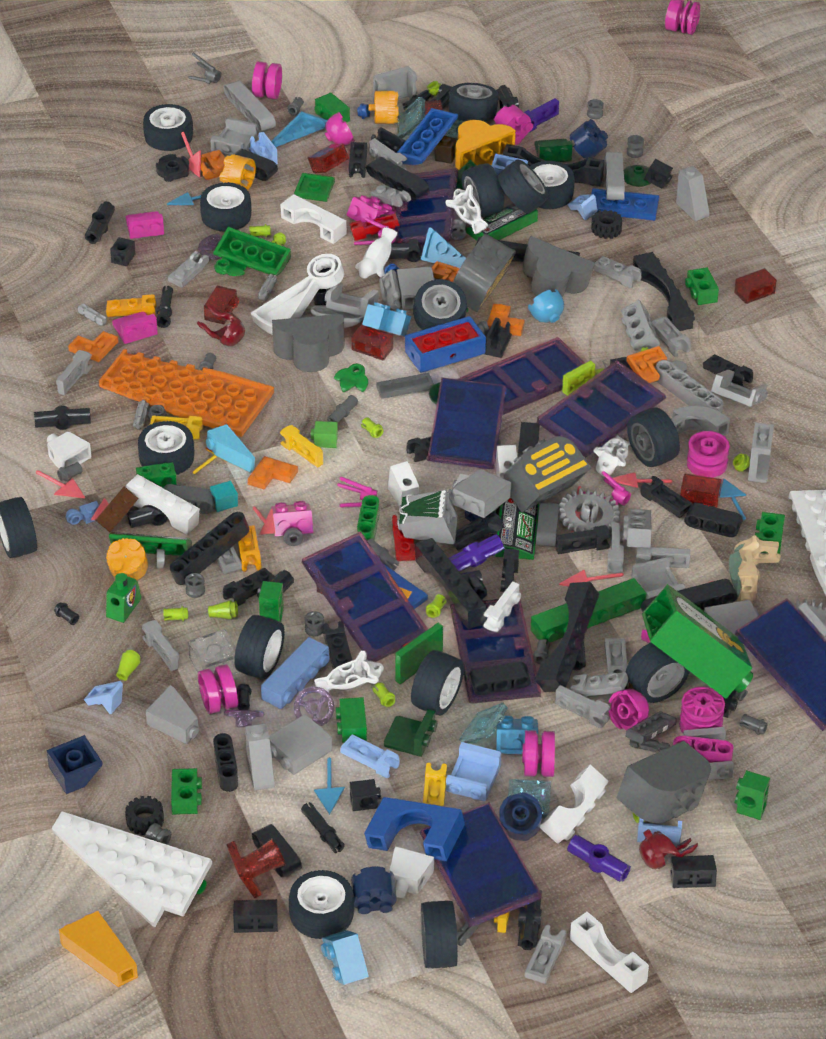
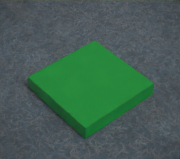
(314, 187)

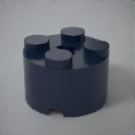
(589, 139)
(514, 806)
(374, 890)

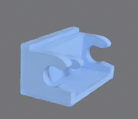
(263, 147)
(671, 832)

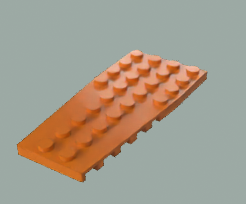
(188, 391)

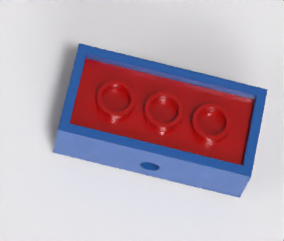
(445, 344)

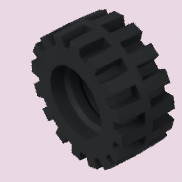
(606, 224)
(140, 806)

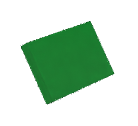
(411, 656)

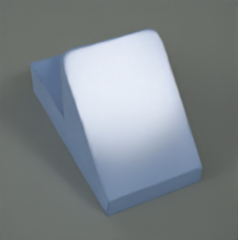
(585, 205)
(107, 694)

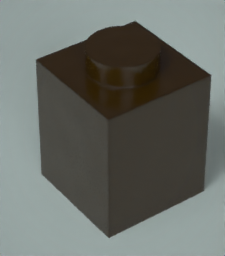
(445, 150)

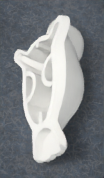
(468, 208)
(377, 255)
(611, 455)
(351, 674)

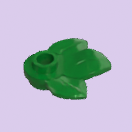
(229, 267)
(350, 379)

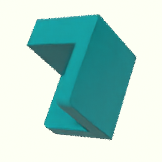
(224, 495)

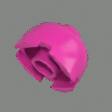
(338, 130)
(628, 708)

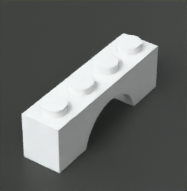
(299, 210)
(180, 513)
(586, 788)
(591, 938)

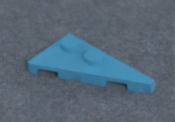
(299, 127)
(440, 250)

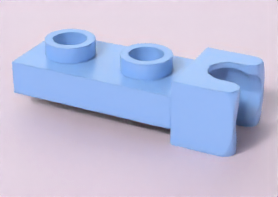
(370, 755)

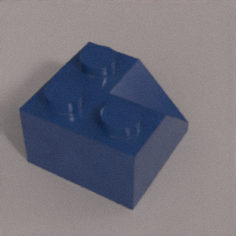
(74, 763)

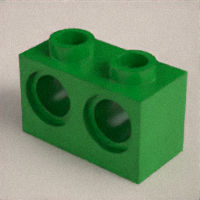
(702, 286)
(159, 474)
(770, 528)
(271, 600)
(185, 791)

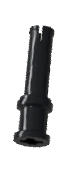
(164, 310)

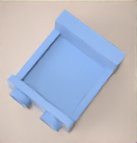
(474, 772)

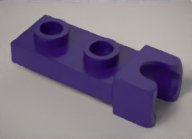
(543, 112)

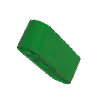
(369, 517)

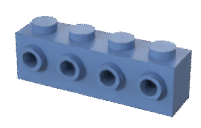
(295, 673)

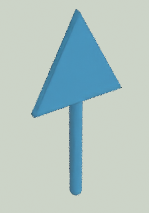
(184, 199)
(730, 490)
(329, 795)

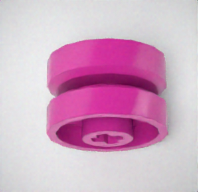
(267, 80)
(708, 454)
(217, 689)
(539, 753)

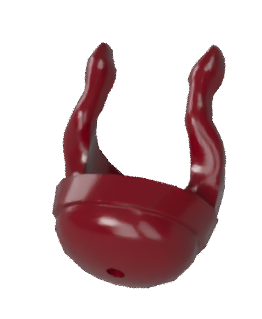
(229, 334)
(657, 846)

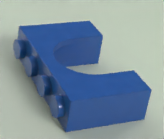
(396, 814)

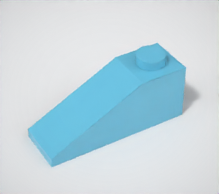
(229, 447)

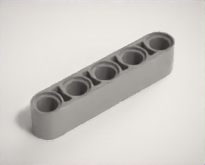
(249, 105)
(614, 176)
(686, 387)

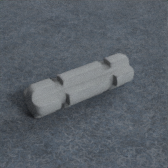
(267, 287)
(92, 314)
(140, 415)

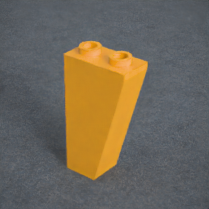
(99, 948)

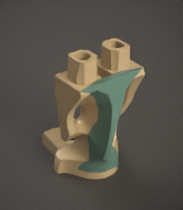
(743, 569)

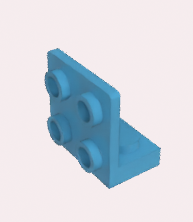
(512, 733)

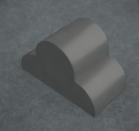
(555, 268)
(309, 340)

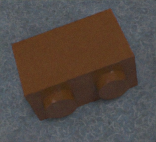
(116, 509)

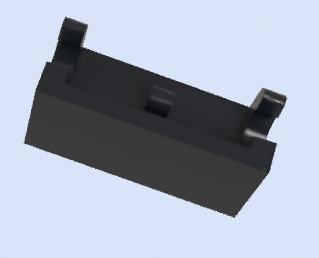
(389, 139)
(497, 339)
(693, 871)
(255, 916)

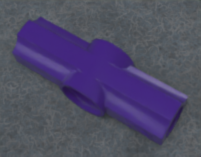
(477, 553)
(599, 858)

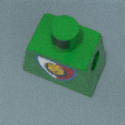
(122, 597)

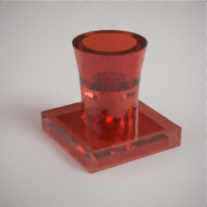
(256, 863)

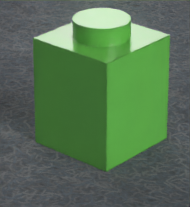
(325, 434)

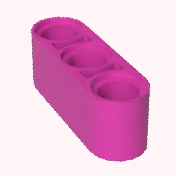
(711, 749)

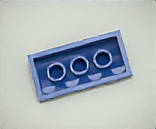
(427, 136)

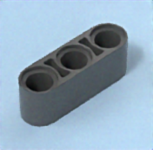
(196, 496)
(547, 524)

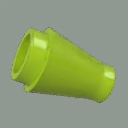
(224, 610)
(128, 663)

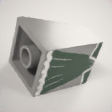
(428, 517)

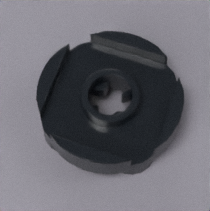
(172, 167)

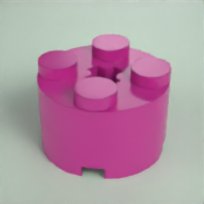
(516, 119)

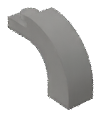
(700, 419)

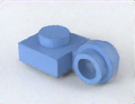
(85, 512)

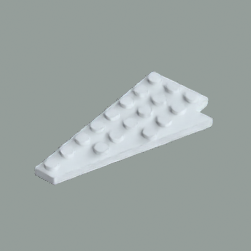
(139, 869)

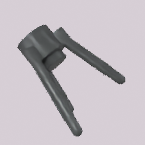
(211, 73)

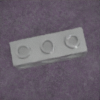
(639, 326)
(637, 528)

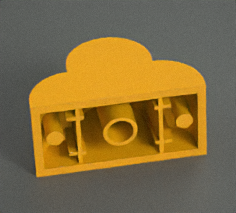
(481, 142)

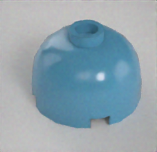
(547, 306)

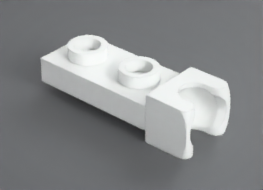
(502, 608)

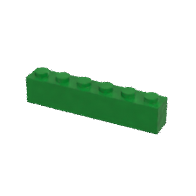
(612, 603)

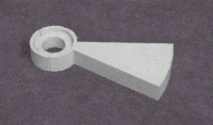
(297, 298)

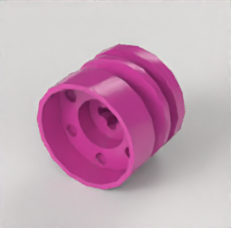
(686, 16)
(701, 709)

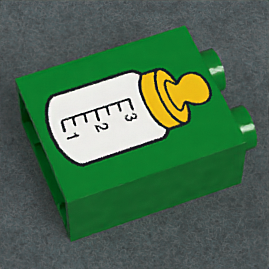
(697, 642)

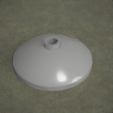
(349, 318)

